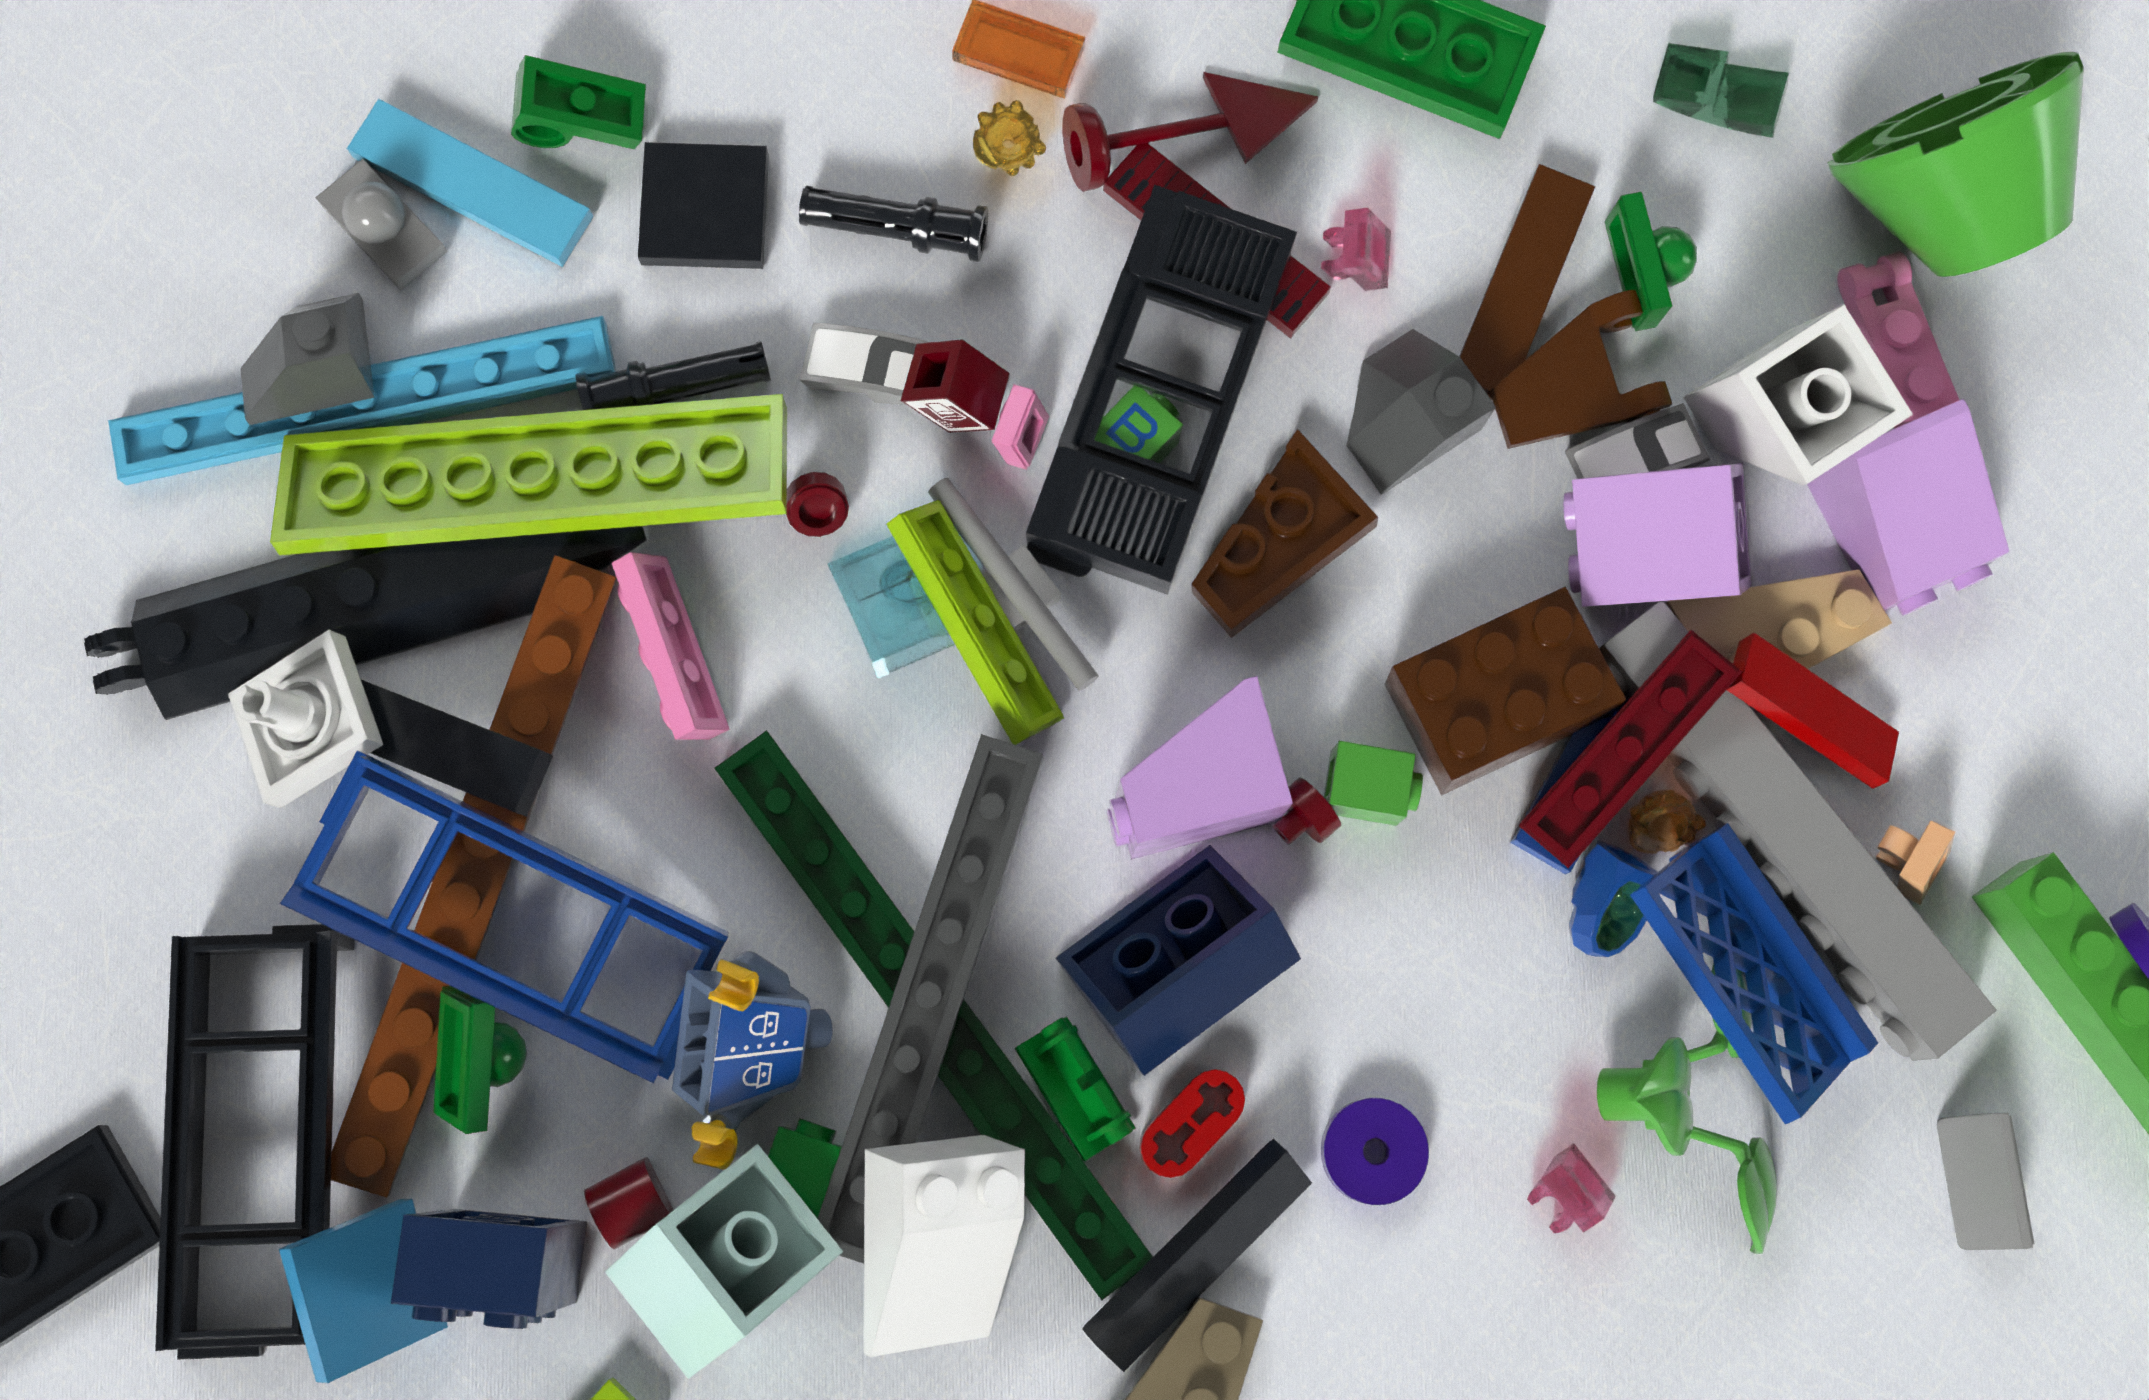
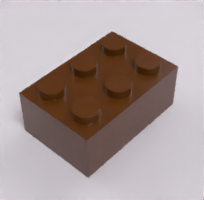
(1503, 690)

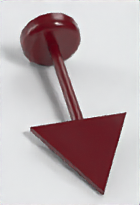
(1248, 109)

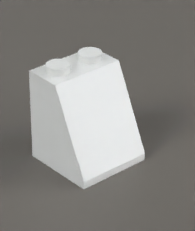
(1801, 400)

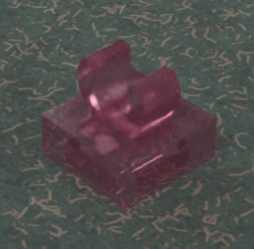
(1364, 250)
(1577, 1188)

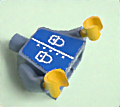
(740, 1047)

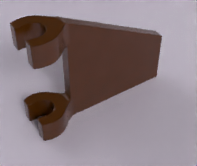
(1570, 382)

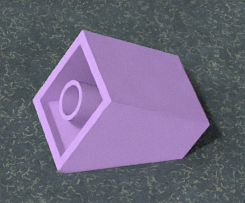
(1915, 509)
(1659, 535)
(1205, 780)

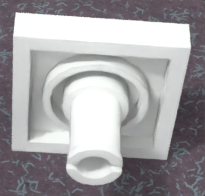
(304, 719)

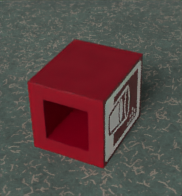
(955, 386)

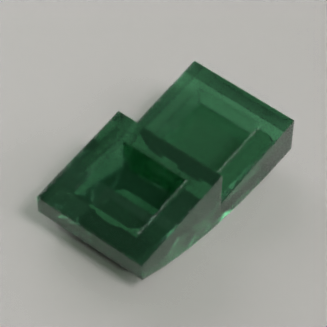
(1723, 94)

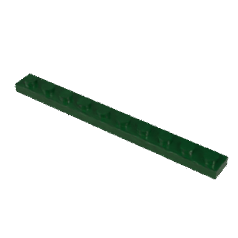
(974, 1065)

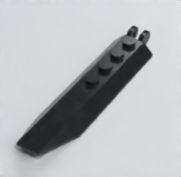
(384, 600)

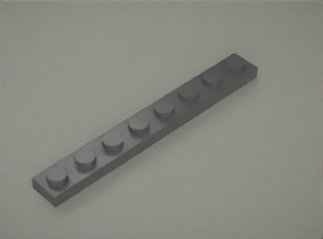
(933, 976)

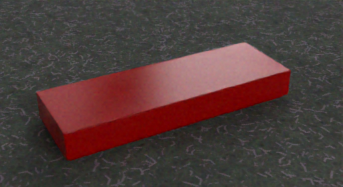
(1814, 711)

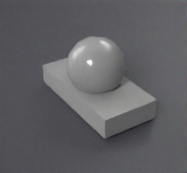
(381, 224)

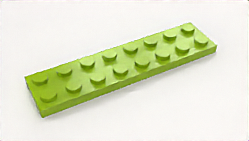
(531, 474)

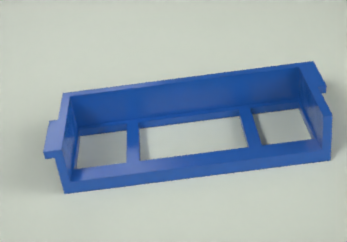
(424, 954)

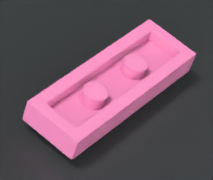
(669, 647)

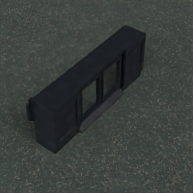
(1117, 507)

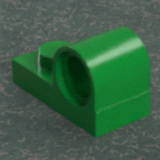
(569, 101)

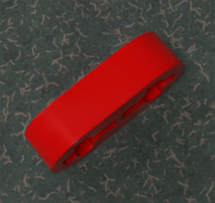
(1203, 1135)

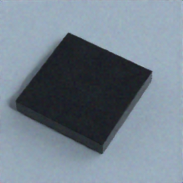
(703, 205)

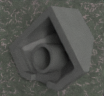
(309, 361)
(1413, 408)

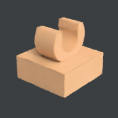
(1916, 858)

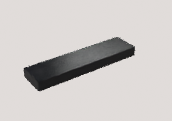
(457, 751)
(1197, 1255)

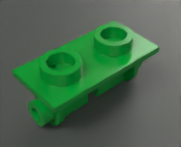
(1075, 1088)

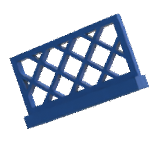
(1781, 968)

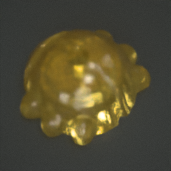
(1004, 125)

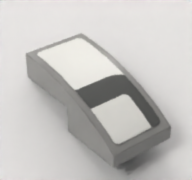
(858, 361)
(1644, 445)

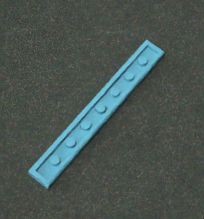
(404, 392)

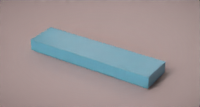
(470, 182)

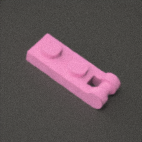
(1898, 332)

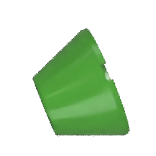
(1977, 170)

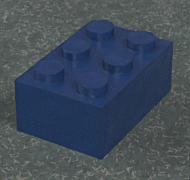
(488, 1264)

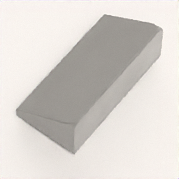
(1985, 1182)

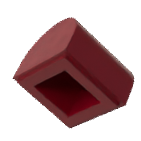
(627, 1203)

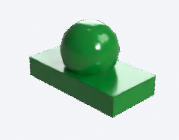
(1648, 258)
(471, 1059)

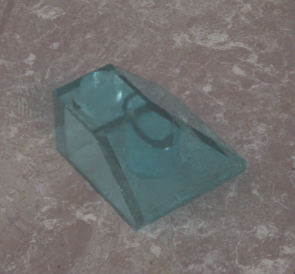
(888, 607)

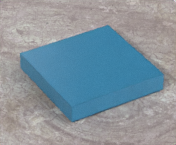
(345, 1289)

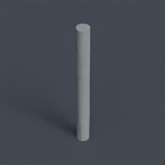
(1014, 585)

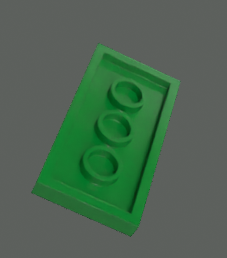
(1433, 54)

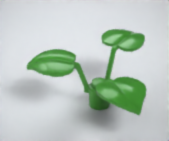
(1662, 1100)

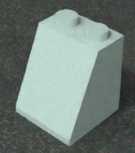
(723, 1261)

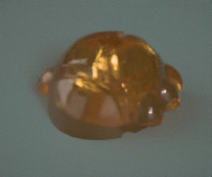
(1663, 822)

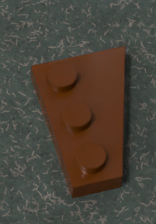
(1285, 536)

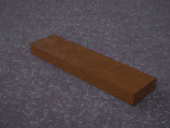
(1525, 275)

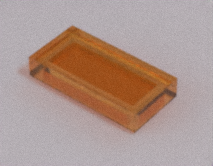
(1018, 48)

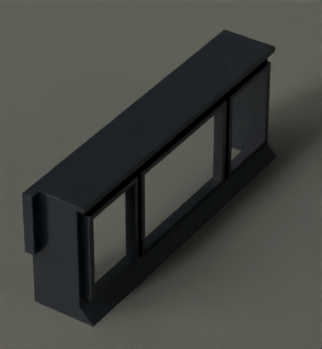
(184, 1128)

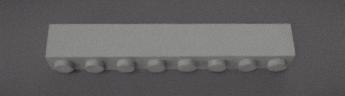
(1811, 860)

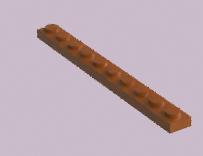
(467, 885)

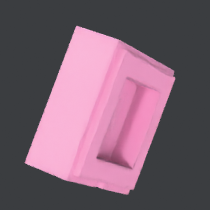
(1020, 427)

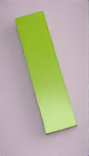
(975, 621)

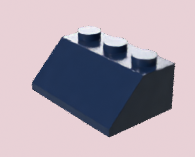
(1179, 958)

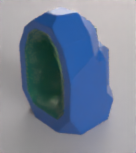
(1603, 910)

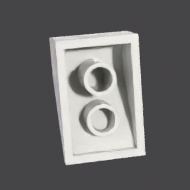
(938, 1239)

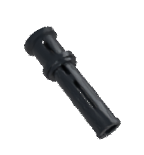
(923, 224)
(673, 380)

